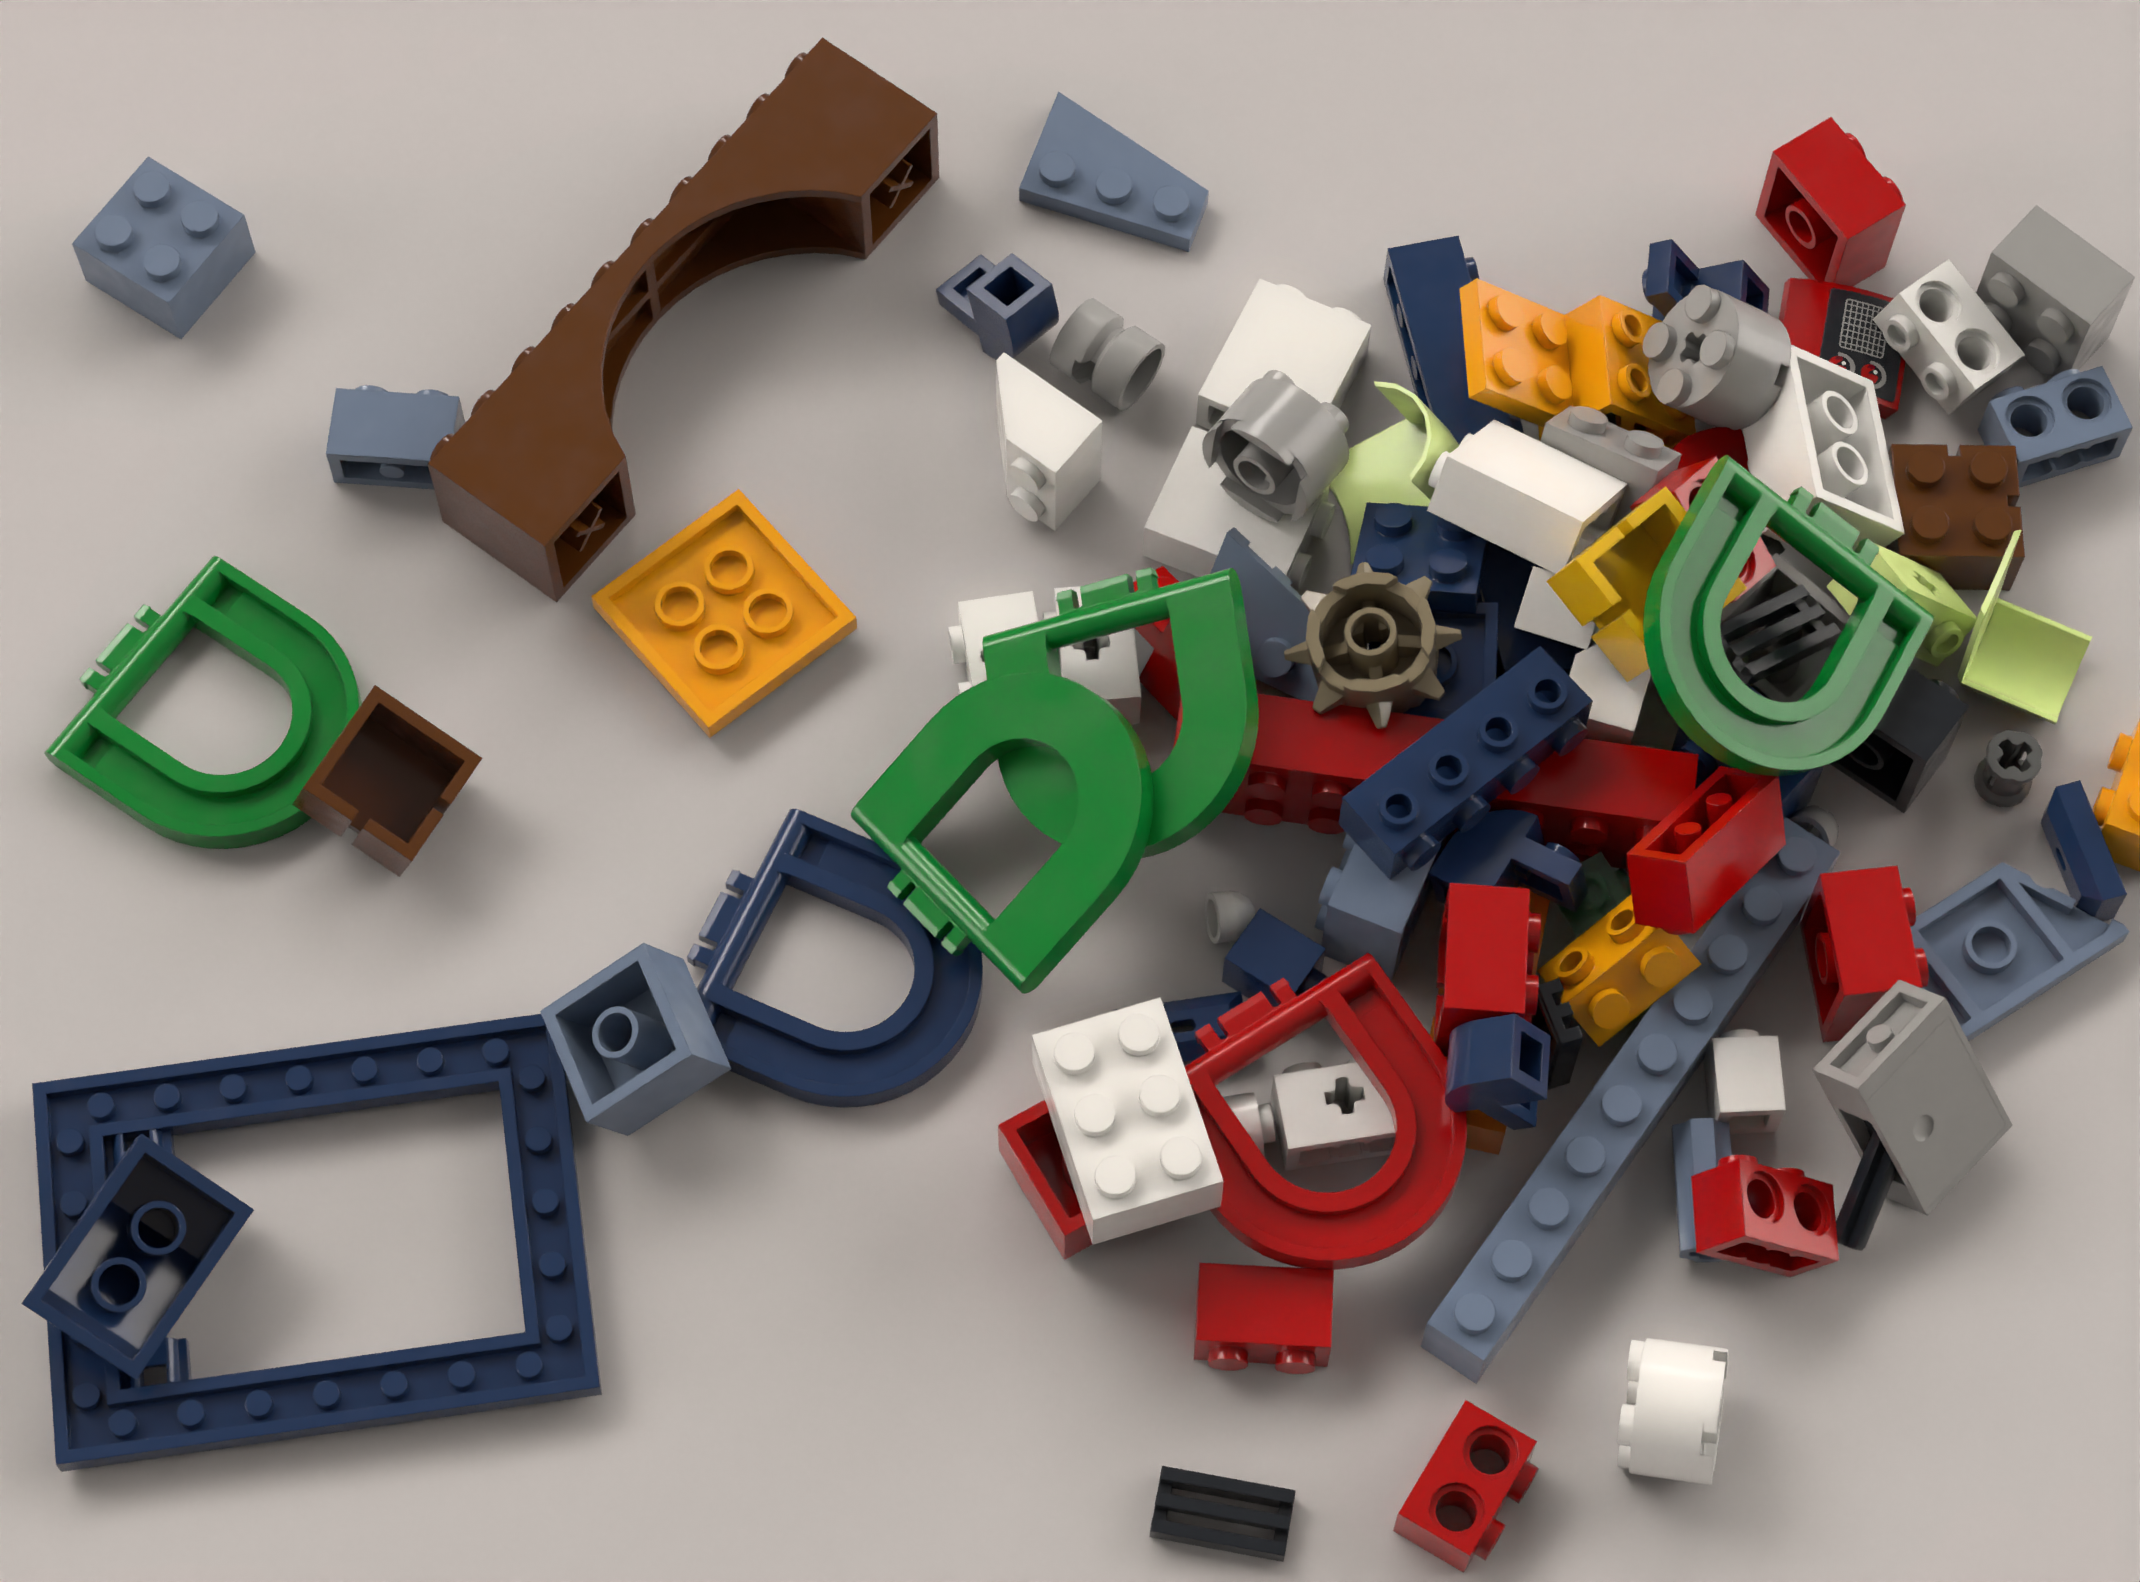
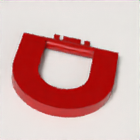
(1407, 1072)

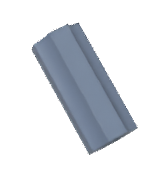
(1696, 1149)

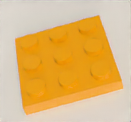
(724, 612)

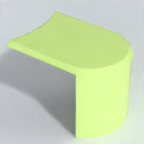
(1392, 463)
(2020, 653)

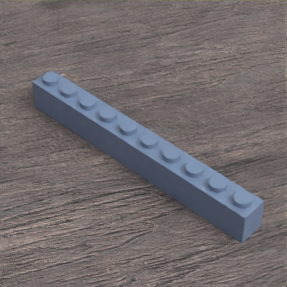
(1624, 1109)

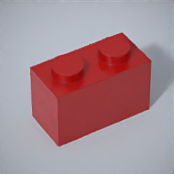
(1263, 1317)

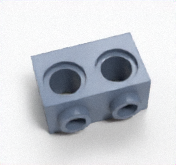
(2061, 438)

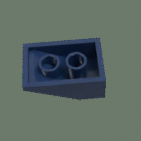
(137, 1256)

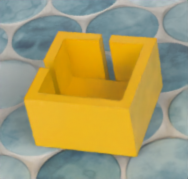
(1613, 578)

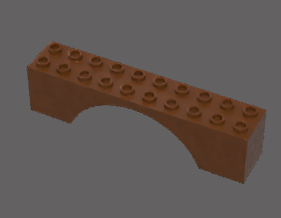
(808, 172)

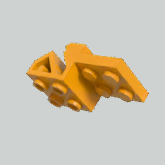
(1545, 361)

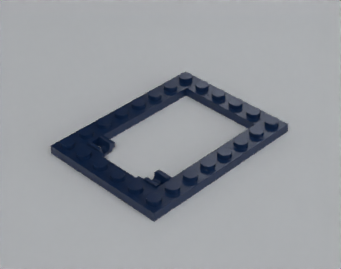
(85, 1131)

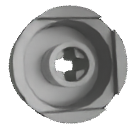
(1717, 358)
(1277, 447)

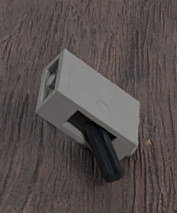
(1909, 1105)

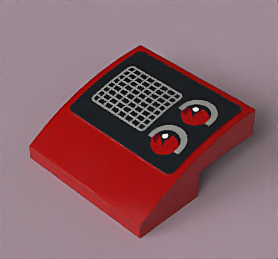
(1840, 328)

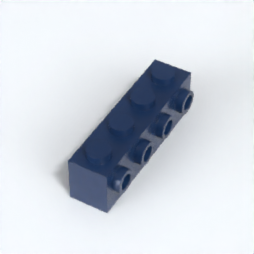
(1466, 763)

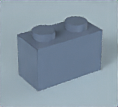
(388, 435)

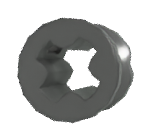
(2011, 772)

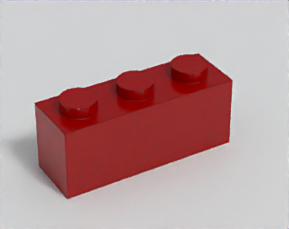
(1706, 850)

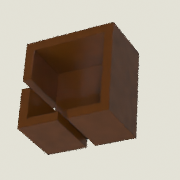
(1958, 511)
(385, 780)

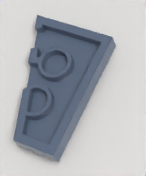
(1110, 180)
(1273, 617)

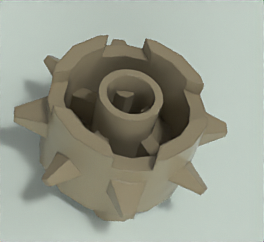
(1365, 611)

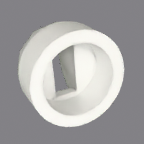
(1227, 915)

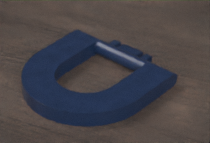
(804, 1058)

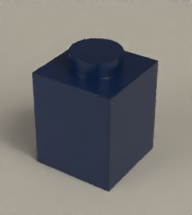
(1269, 953)

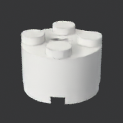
(1675, 1410)

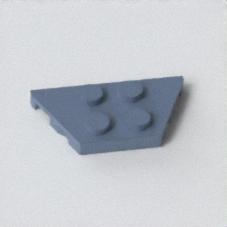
(2006, 945)

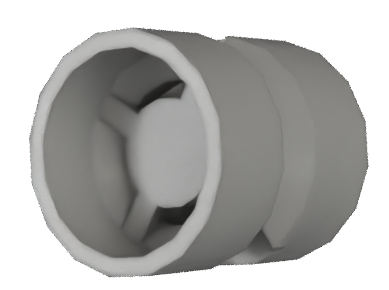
(1100, 350)

